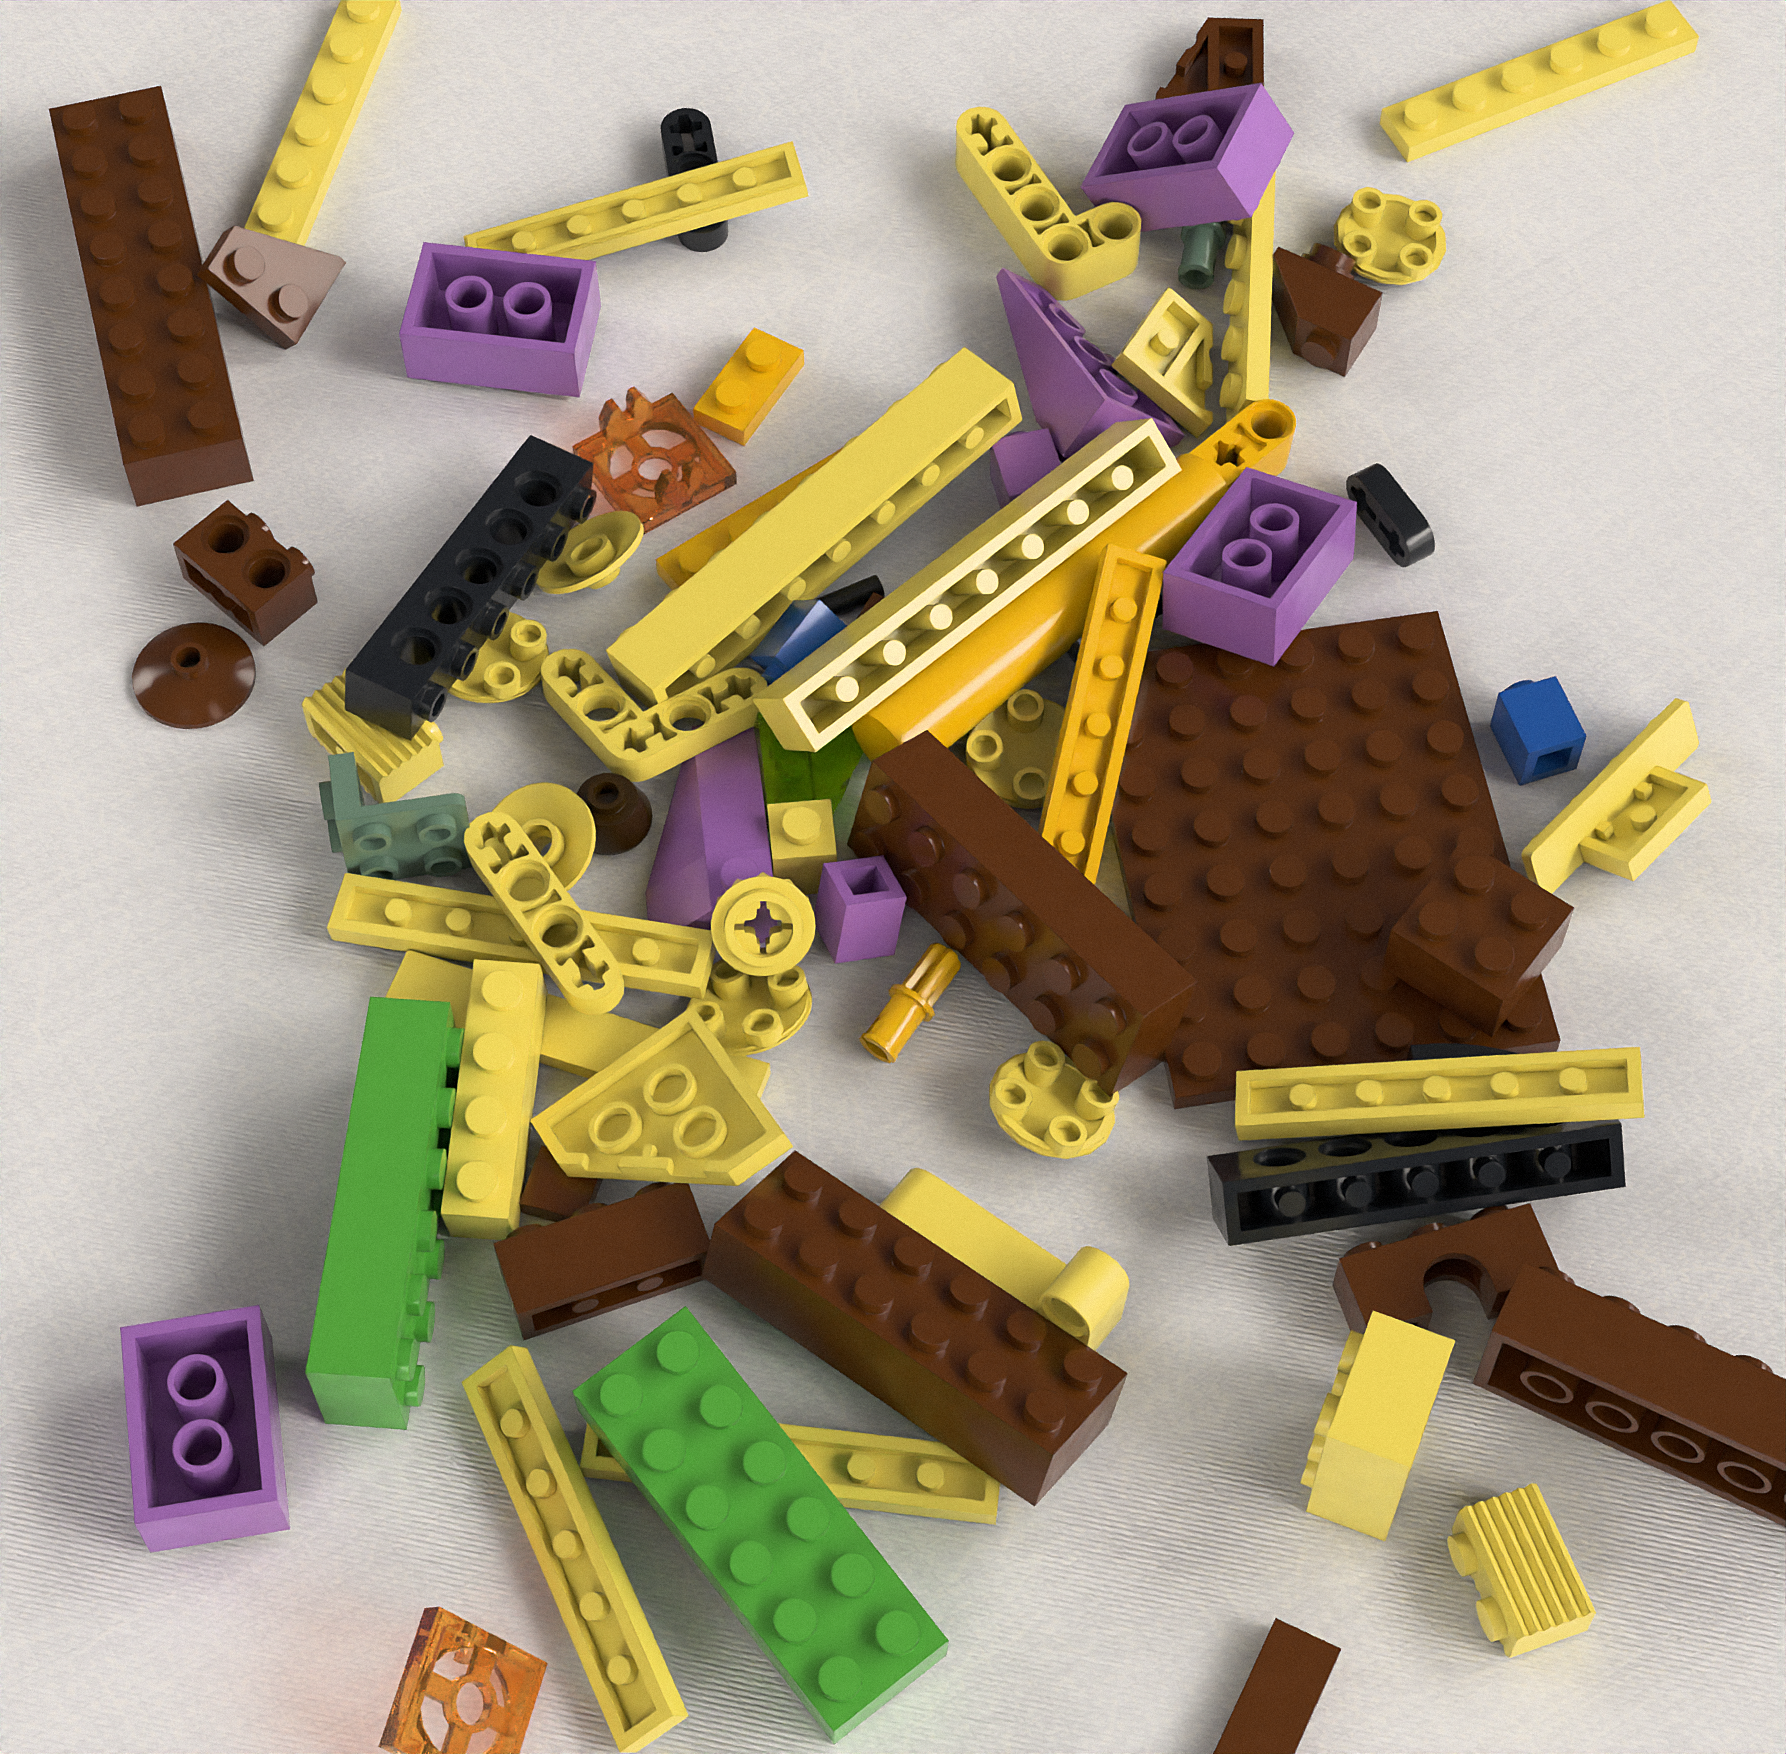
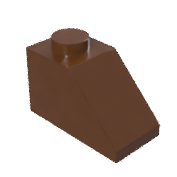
(1323, 311)

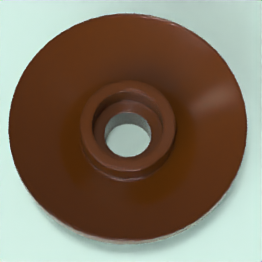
(195, 694)

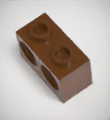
(239, 579)

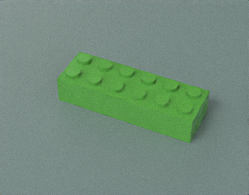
(387, 1218)
(761, 1524)

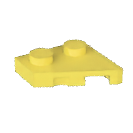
(1171, 360)

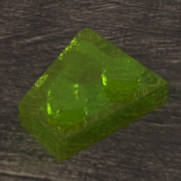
(805, 774)

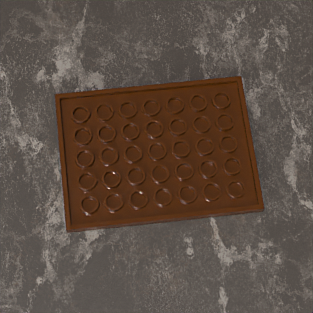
(1284, 833)

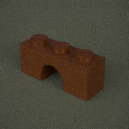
(1476, 1253)

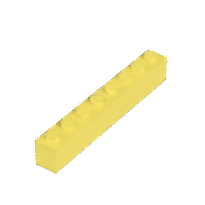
(818, 529)
(966, 585)

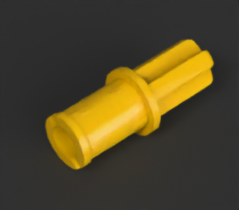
(911, 1003)

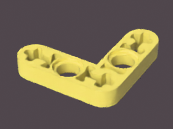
(640, 741)

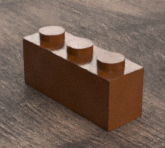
(603, 1258)

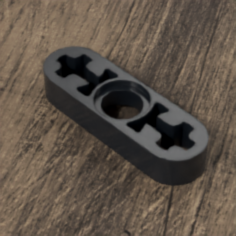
(677, 161)

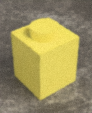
(801, 841)

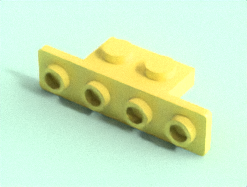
(1627, 809)

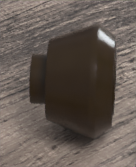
(619, 812)

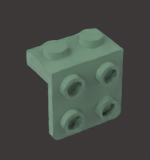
(396, 836)

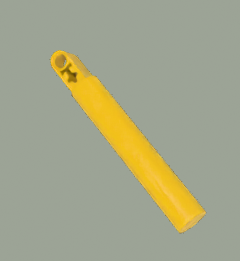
(1051, 614)

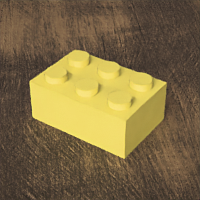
(1374, 1423)

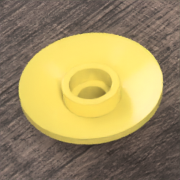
(593, 553)
(548, 816)

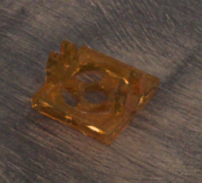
(672, 497)
(482, 1652)

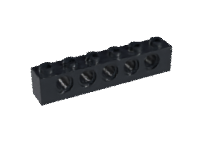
(469, 588)
(1407, 1176)

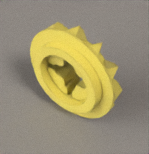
(785, 943)

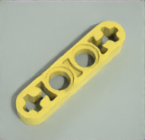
(546, 910)

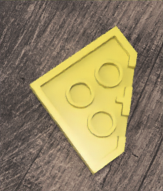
(665, 1115)

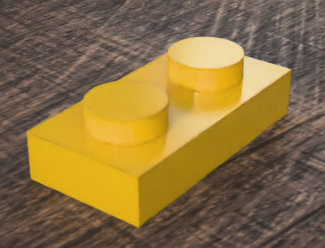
(748, 386)

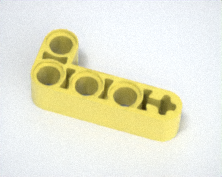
(1057, 248)
(1077, 1296)

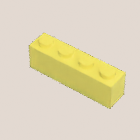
(494, 1100)

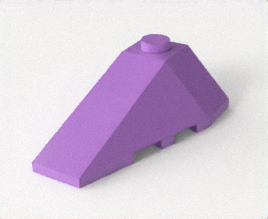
(1068, 376)
(712, 836)

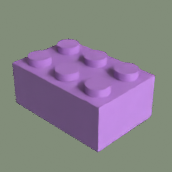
(1191, 157)
(500, 319)
(1259, 566)
(204, 1429)

